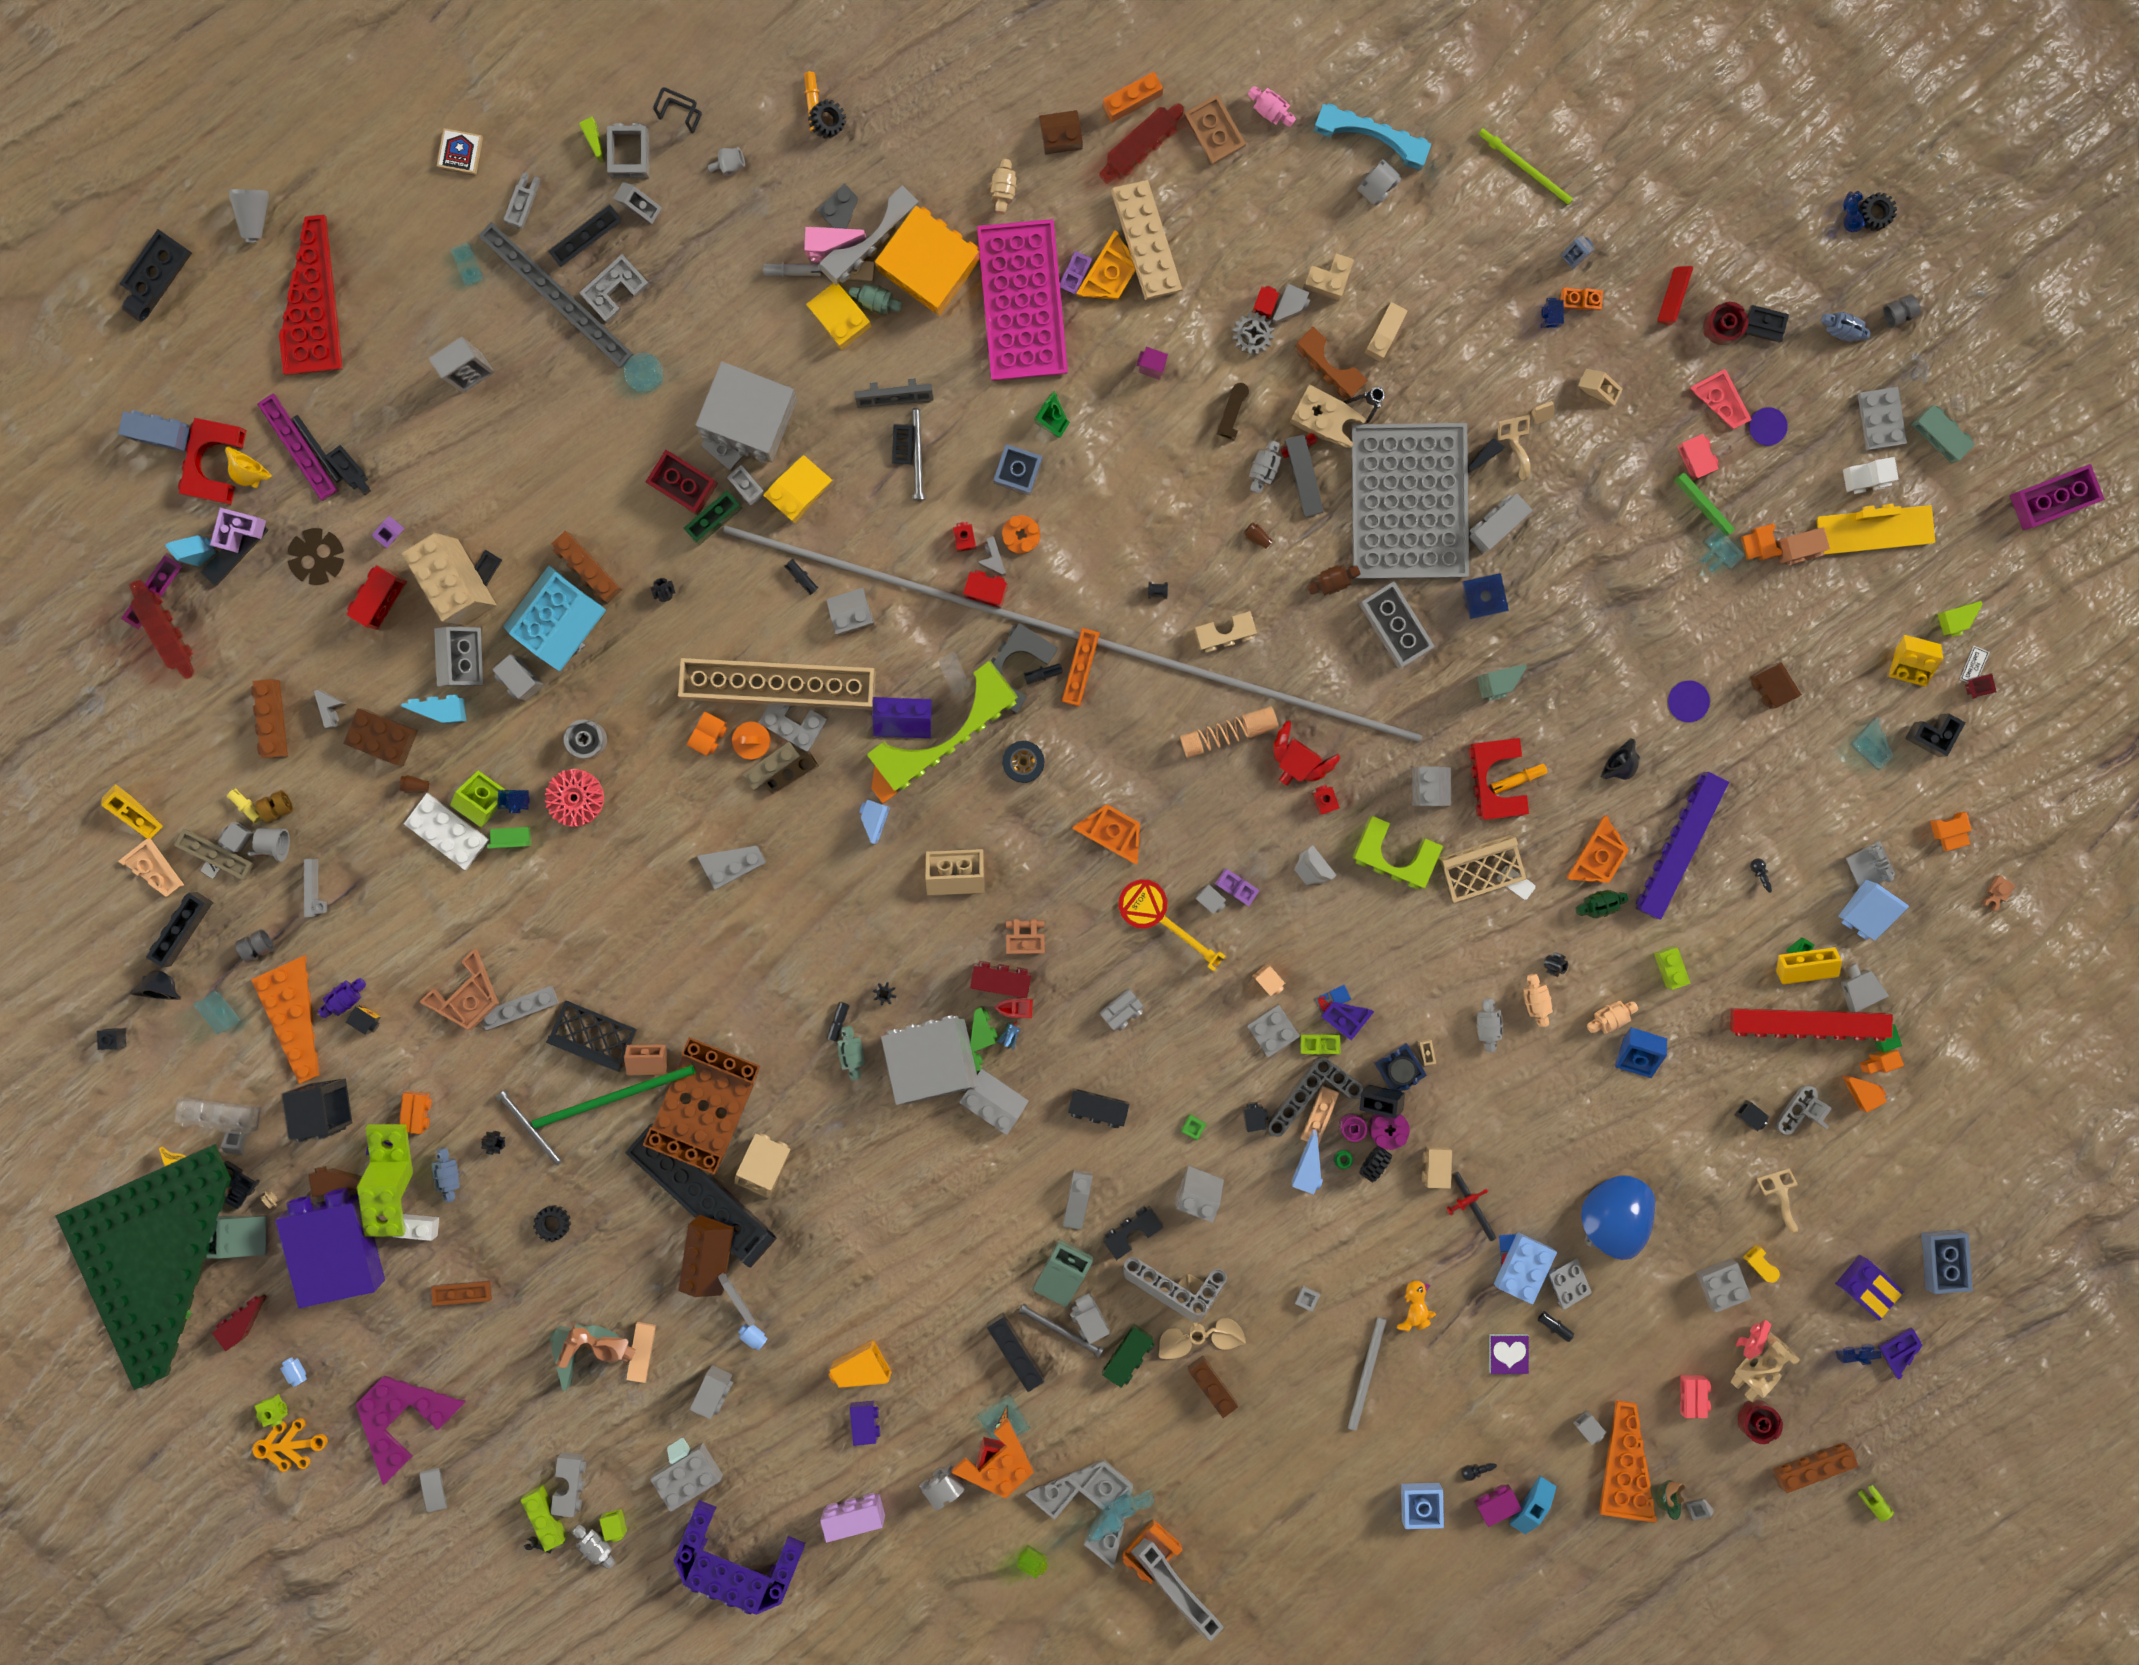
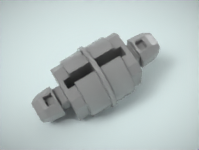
(1265, 467)
(1489, 1025)
(593, 1546)

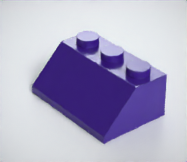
(902, 717)

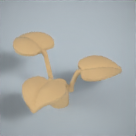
(1176, 1344)

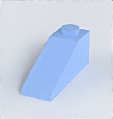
(1308, 1173)

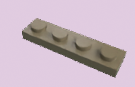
(214, 854)

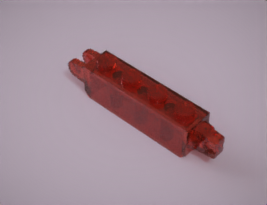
(1140, 142)
(160, 628)

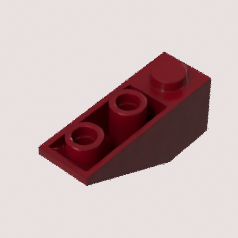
(238, 1327)

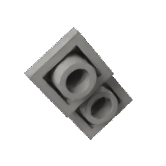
(433, 1490)

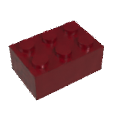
(681, 482)
(1000, 979)

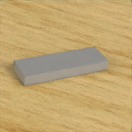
(737, 1300)

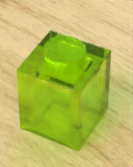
(1032, 1562)

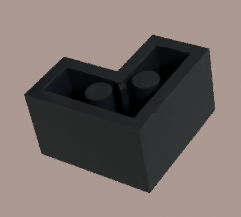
(1937, 738)

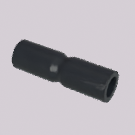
(837, 1024)

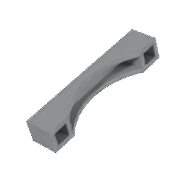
(842, 261)
(1176, 1590)

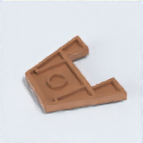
(471, 1001)

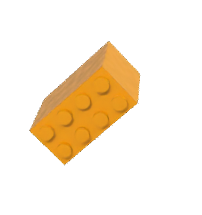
(928, 260)

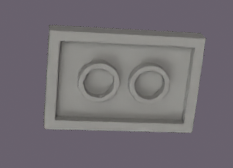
(1882, 418)

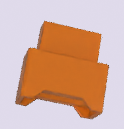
(1761, 543)
(1952, 831)
(1882, 1062)

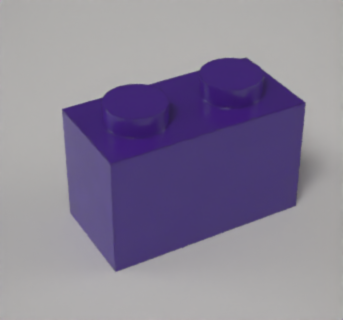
(863, 1422)

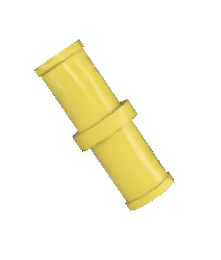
(244, 806)

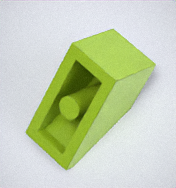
(1958, 619)

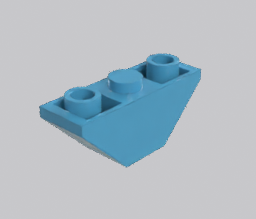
(1534, 1506)

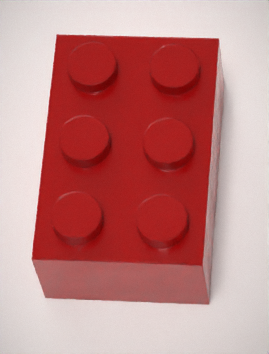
(376, 597)

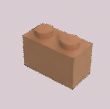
(646, 1059)

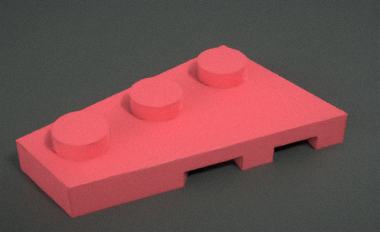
(1722, 397)

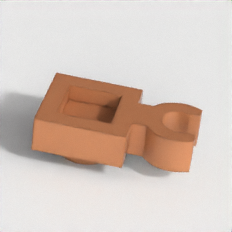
(2000, 890)

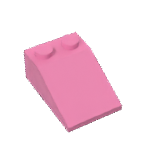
(822, 241)

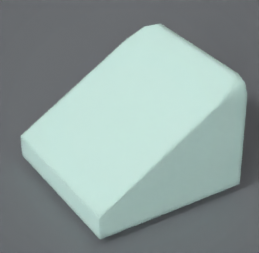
(678, 1450)

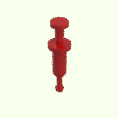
(1465, 1202)

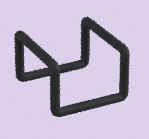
(692, 109)

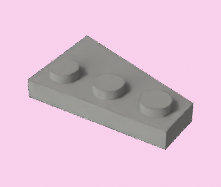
(730, 864)

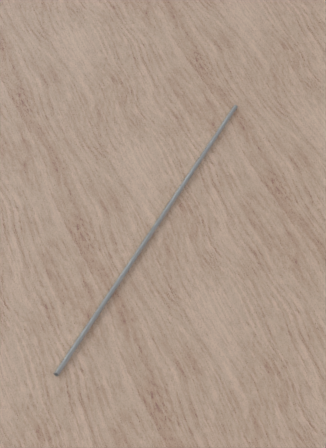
(1071, 633)

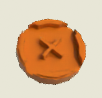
(751, 740)

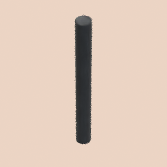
(316, 447)
(1474, 1206)

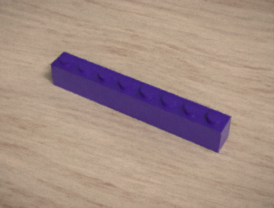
(1682, 845)

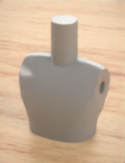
(729, 161)

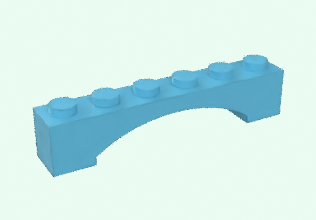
(1411, 149)

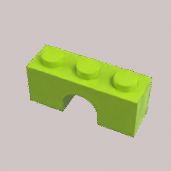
(549, 1531)

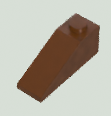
(327, 1180)

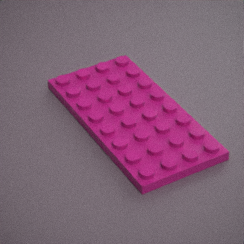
(1022, 300)

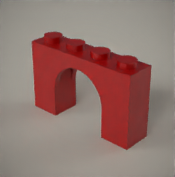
(203, 436)
(1489, 804)

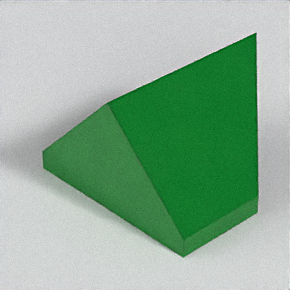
(1052, 417)

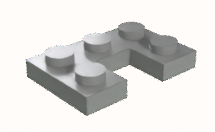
(606, 282)
(801, 736)

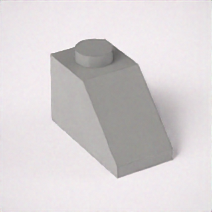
(637, 202)
(1291, 304)

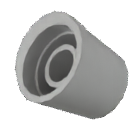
(271, 842)

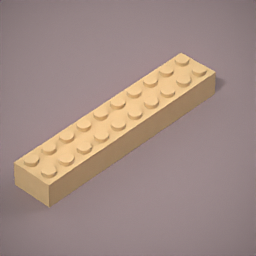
(776, 684)

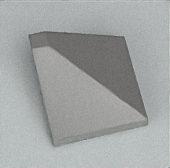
(1699, 1509)

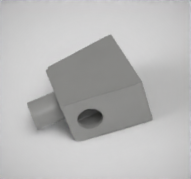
(1861, 988)

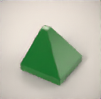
(1800, 946)

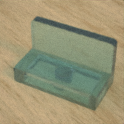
(217, 1012)

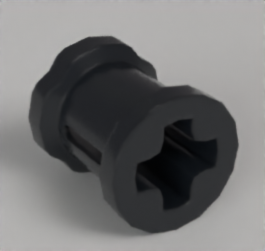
(1157, 590)

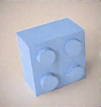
(1422, 1505)

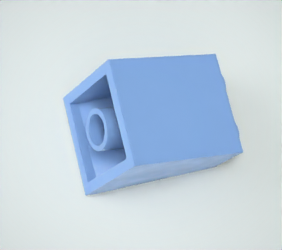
(1872, 910)

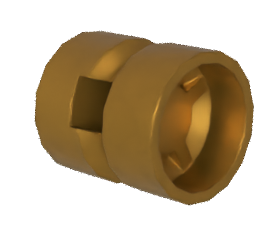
(272, 807)

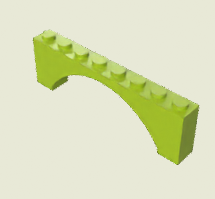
(991, 697)

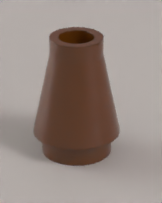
(1257, 535)
(411, 784)

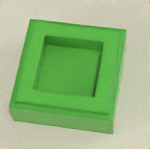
(1193, 1127)

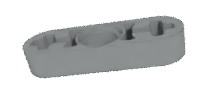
(1788, 1110)

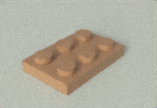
(1214, 129)

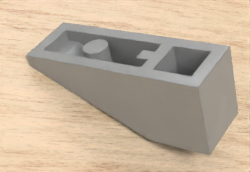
(1078, 1199)

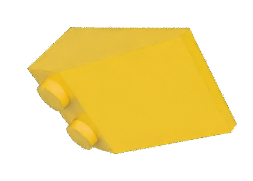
(839, 315)
(797, 488)

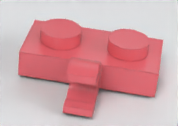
(1755, 1343)

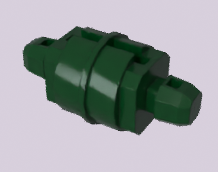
(1602, 904)

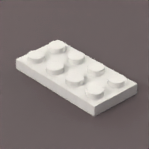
(446, 831)

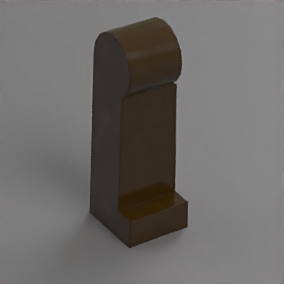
(1238, 394)
(791, 772)

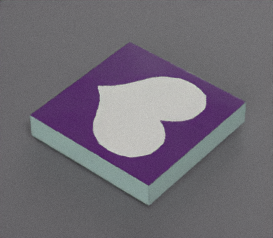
(1509, 1353)

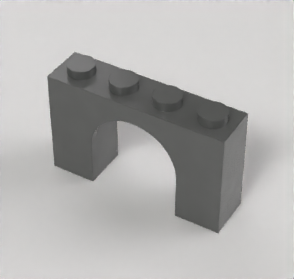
(1026, 641)

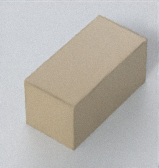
(1427, 1052)

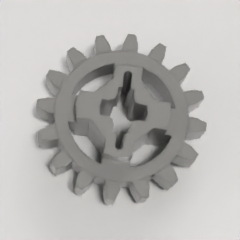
(1246, 333)

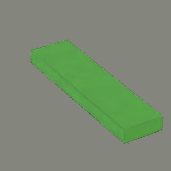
(1704, 504)

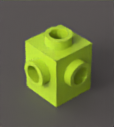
(271, 1411)

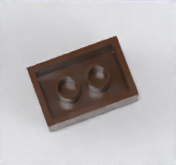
(380, 737)

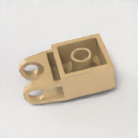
(1330, 422)

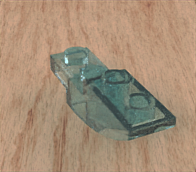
(1112, 1516)

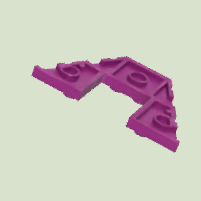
(384, 1404)

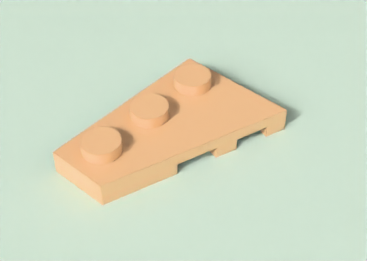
(153, 867)

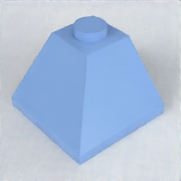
(874, 818)

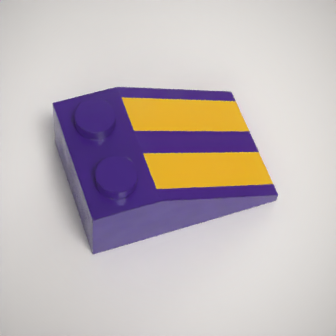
(1869, 1287)

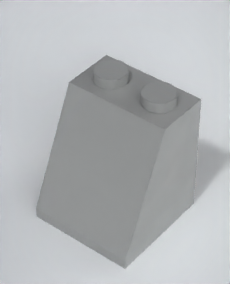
(1431, 786)
(1199, 1194)

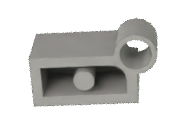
(1089, 1318)

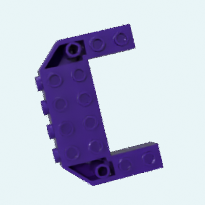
(728, 1580)

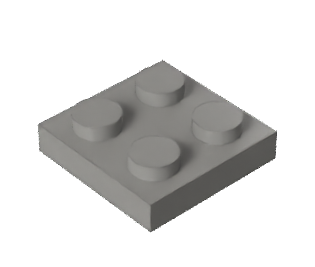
(1273, 1030)

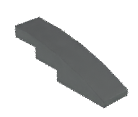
(1304, 476)

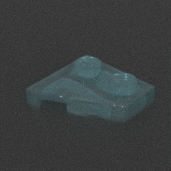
(1873, 745)

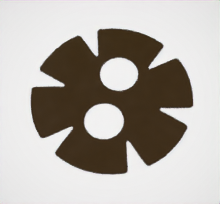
(318, 572)

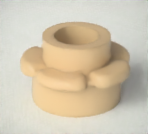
(269, 1199)

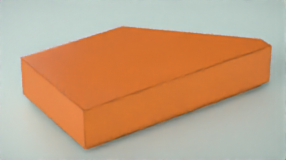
(882, 787)

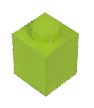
(613, 1525)

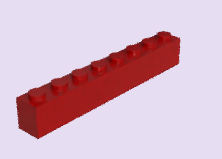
(1811, 1023)

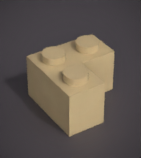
(1331, 282)

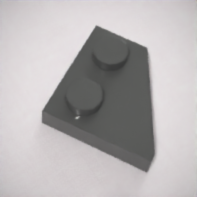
(839, 207)

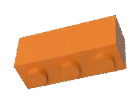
(1132, 97)

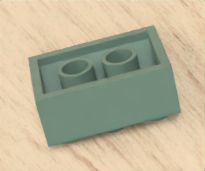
(1498, 683)

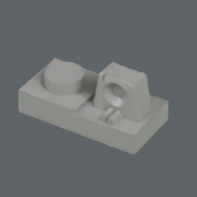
(746, 485)

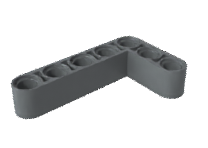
(1309, 1091)

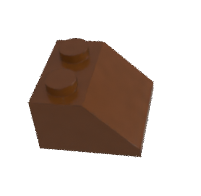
(1061, 132)
(1775, 685)

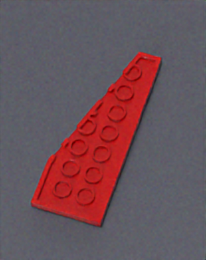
(310, 323)

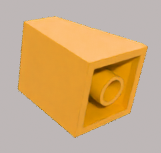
(860, 1367)

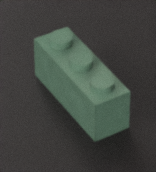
(1943, 434)

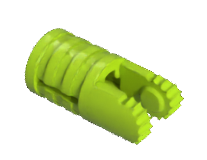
(1877, 1504)

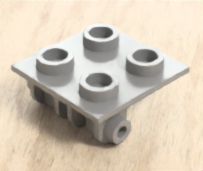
(1871, 864)
(1569, 1283)

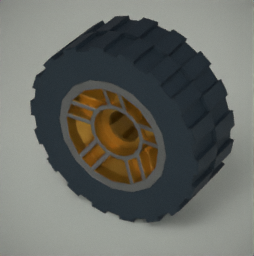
(1034, 758)

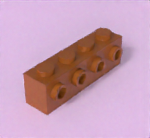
(586, 566)
(270, 718)
(1815, 1467)

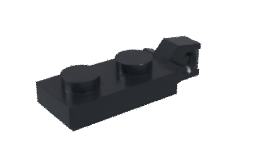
(348, 469)

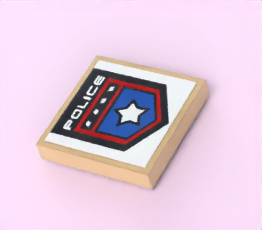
(459, 151)

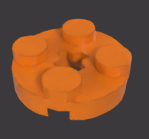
(1020, 523)

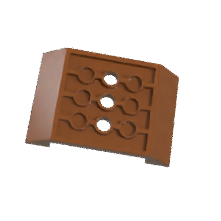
(695, 1134)

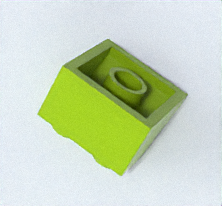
(477, 798)

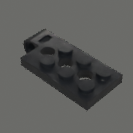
(141, 304)

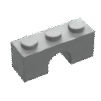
(570, 1467)

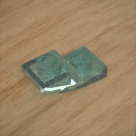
(467, 263)

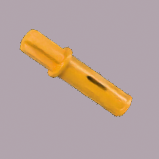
(811, 92)
(1519, 778)

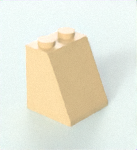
(762, 1165)

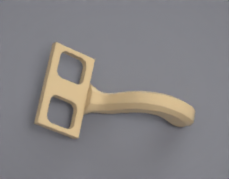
(1513, 437)
(1782, 1191)

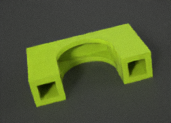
(1416, 872)

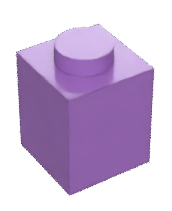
(388, 532)

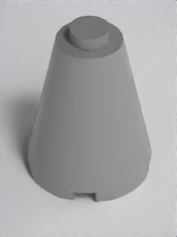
(250, 212)

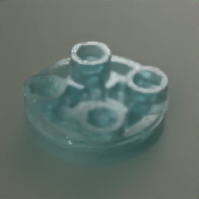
(643, 372)

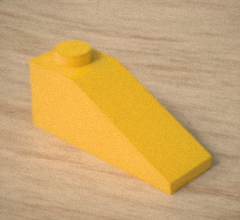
(130, 812)

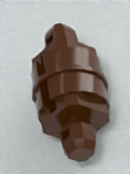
(1334, 579)

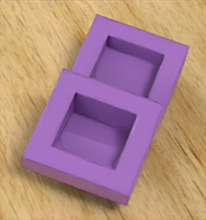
(1075, 272)
(1237, 887)

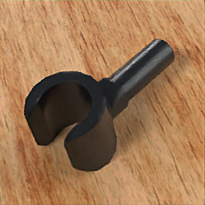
(535, 1544)

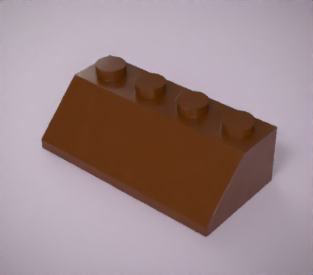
(705, 1257)

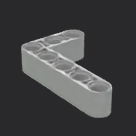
(1175, 1290)

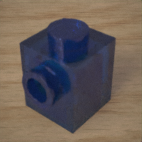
(513, 800)

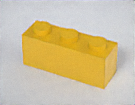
(1808, 965)

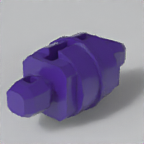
(342, 998)

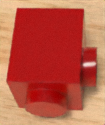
(1265, 301)
(964, 537)
(1325, 799)

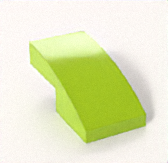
(1320, 1043)

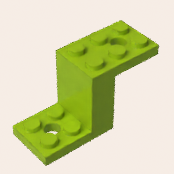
(385, 1180)

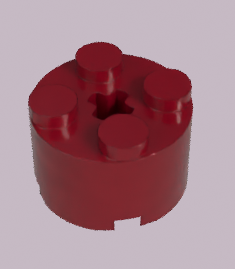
(1735, 320)
(1760, 1432)

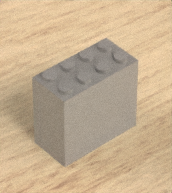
(746, 412)
(929, 1060)

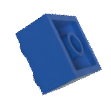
(1641, 1052)

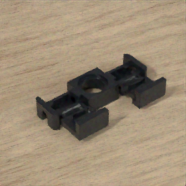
(241, 1186)

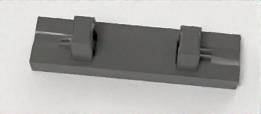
(895, 395)

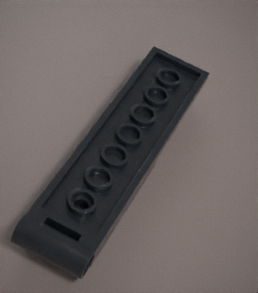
(706, 1197)

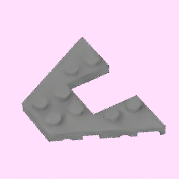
(1097, 1482)

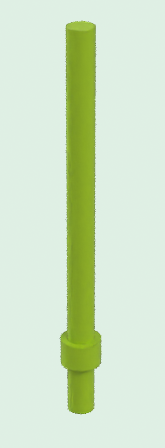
(1495, 143)

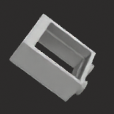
(628, 170)

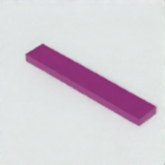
(297, 447)

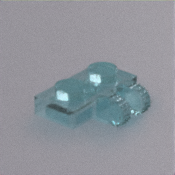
(1723, 549)

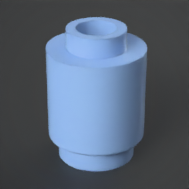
(752, 1336)
(293, 1371)

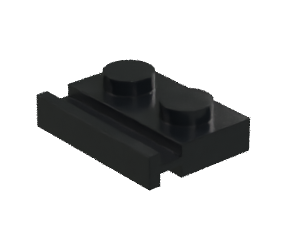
(1766, 323)

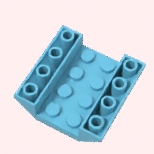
(554, 619)

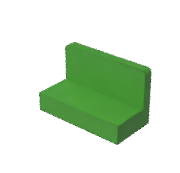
(510, 837)

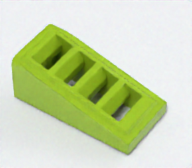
(591, 133)

